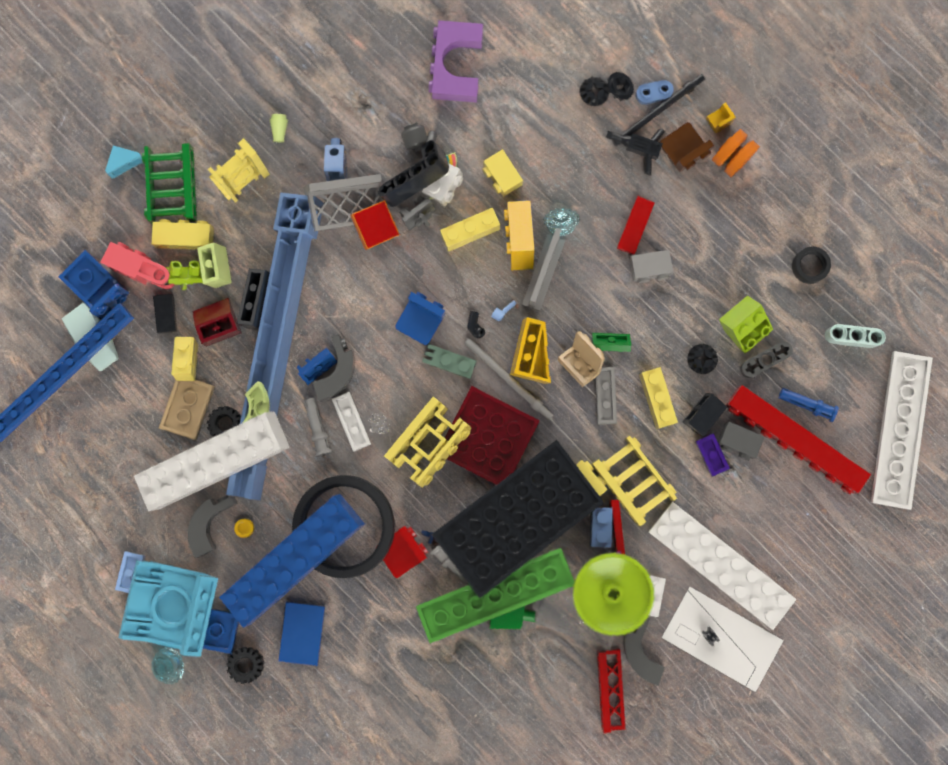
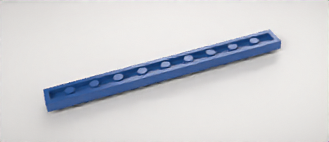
(63, 369)

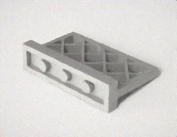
(339, 186)
(544, 271)

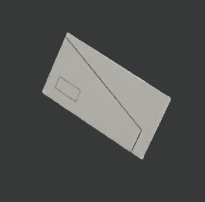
(743, 647)

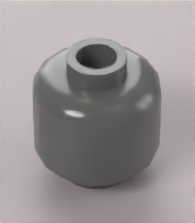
(414, 136)

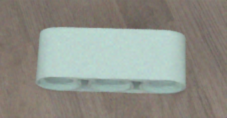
(863, 333)

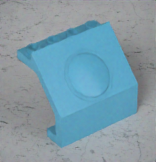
(168, 607)

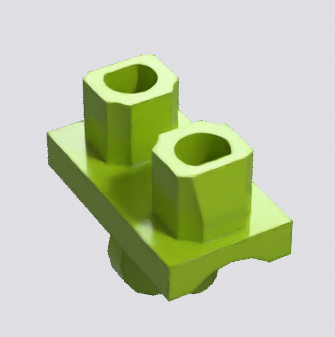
(184, 275)

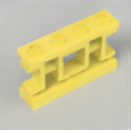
(238, 171)
(417, 432)

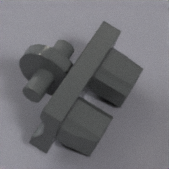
(419, 215)

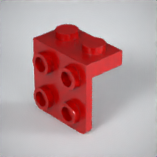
(404, 552)

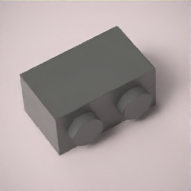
(740, 440)

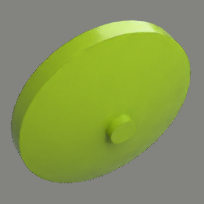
(613, 594)

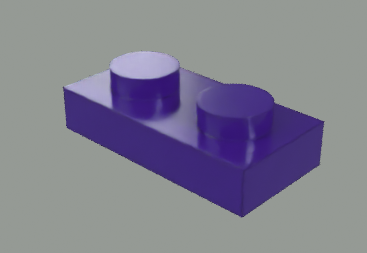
(712, 455)

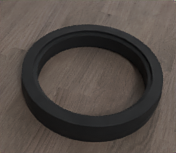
(383, 506)

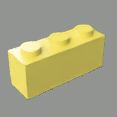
(470, 229)
(181, 234)
(658, 398)

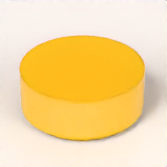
(244, 528)

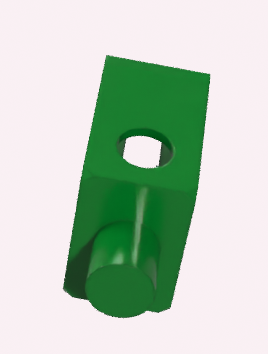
(513, 619)

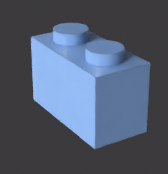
(601, 527)

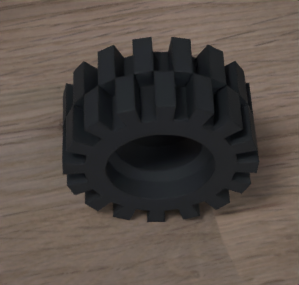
(218, 414)
(234, 670)

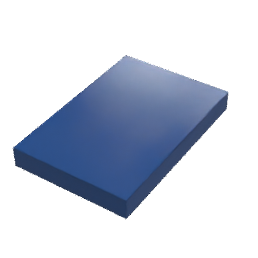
(302, 633)

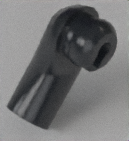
(473, 327)

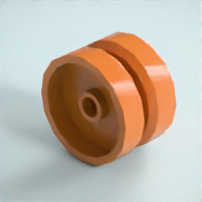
(733, 151)

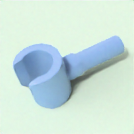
(499, 314)

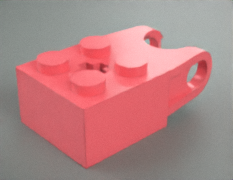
(135, 265)

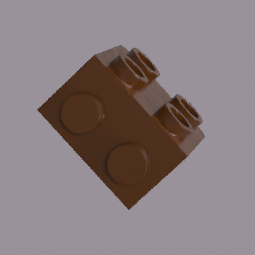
(686, 147)

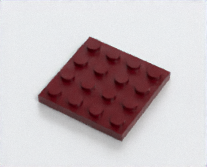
(496, 436)

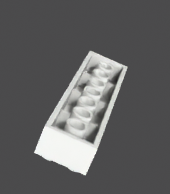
(211, 461)

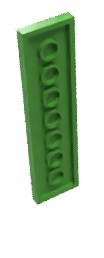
(528, 584)

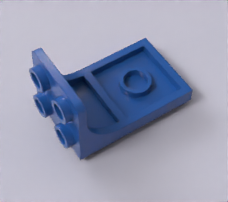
(94, 285)

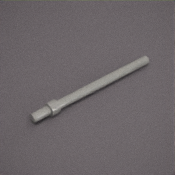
(536, 404)

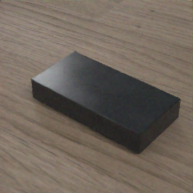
(165, 313)

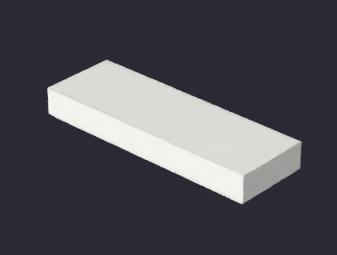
(351, 421)

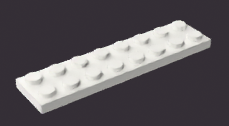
(901, 430)
(722, 565)

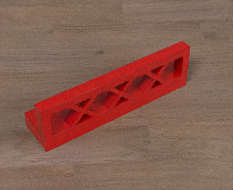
(604, 692)

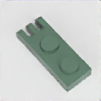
(450, 361)

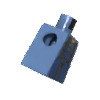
(335, 160)

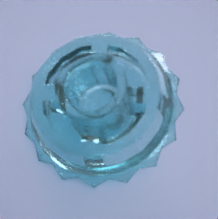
(562, 219)
(167, 666)

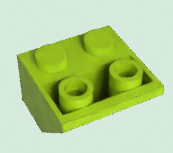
(746, 324)

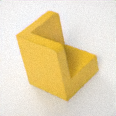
(721, 118)

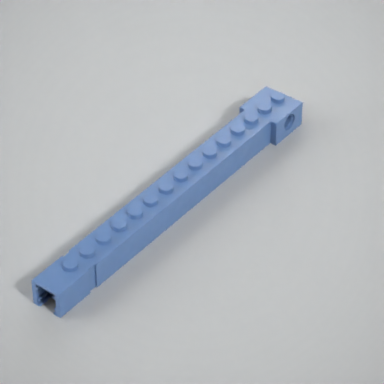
(278, 319)

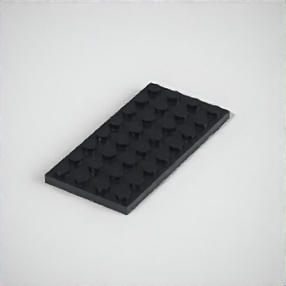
(517, 519)

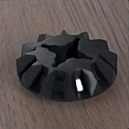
(620, 78)
(589, 97)
(696, 364)

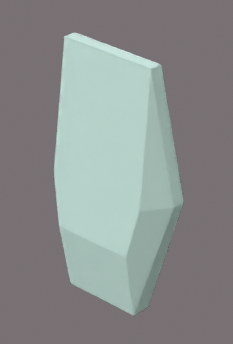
(78, 324)

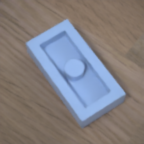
(126, 571)

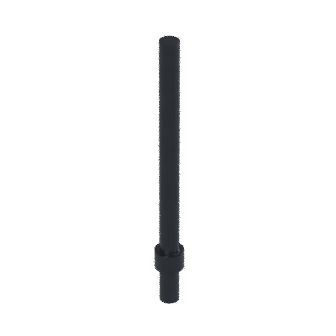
(686, 88)

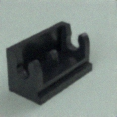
(705, 414)

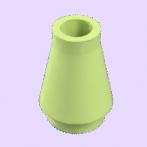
(278, 126)

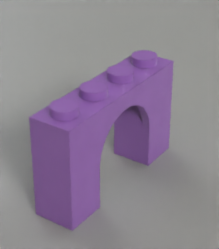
(452, 36)

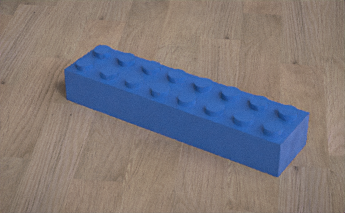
(292, 560)

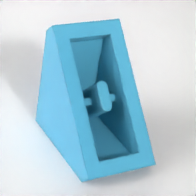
(122, 161)

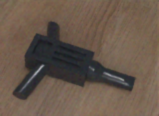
(640, 145)

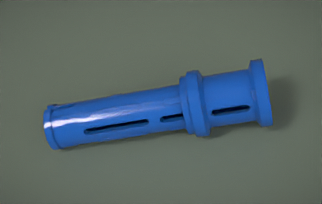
(816, 407)

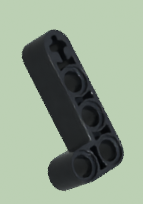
(416, 177)

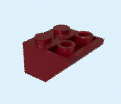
(216, 322)

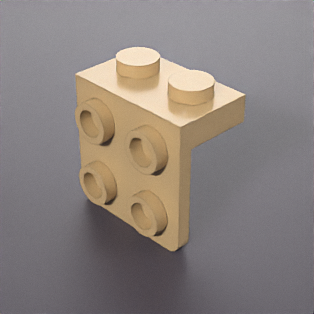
(582, 359)

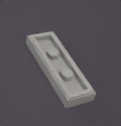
(606, 396)

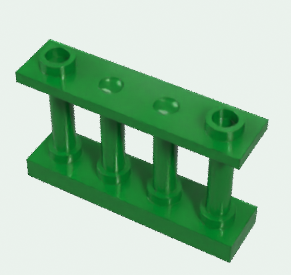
(187, 192)

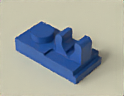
(316, 366)

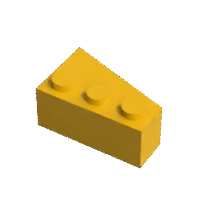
(520, 235)
(531, 353)

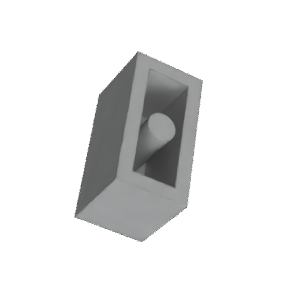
(651, 266)

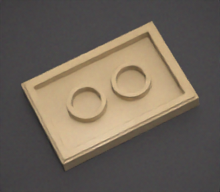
(187, 408)

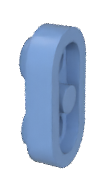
(655, 92)

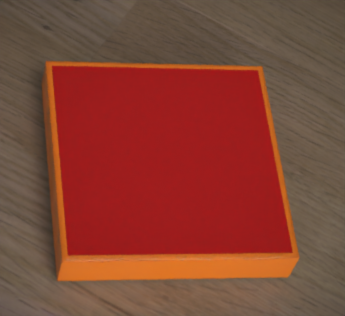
(374, 225)

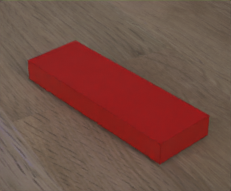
(635, 225)
(617, 526)

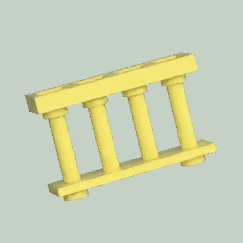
(627, 498)

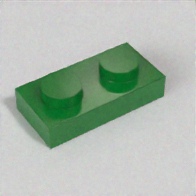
(612, 342)

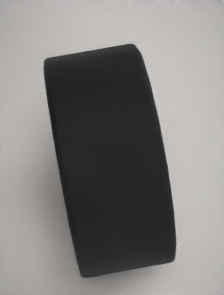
(821, 254)

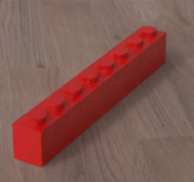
(798, 440)

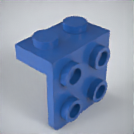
(420, 318)

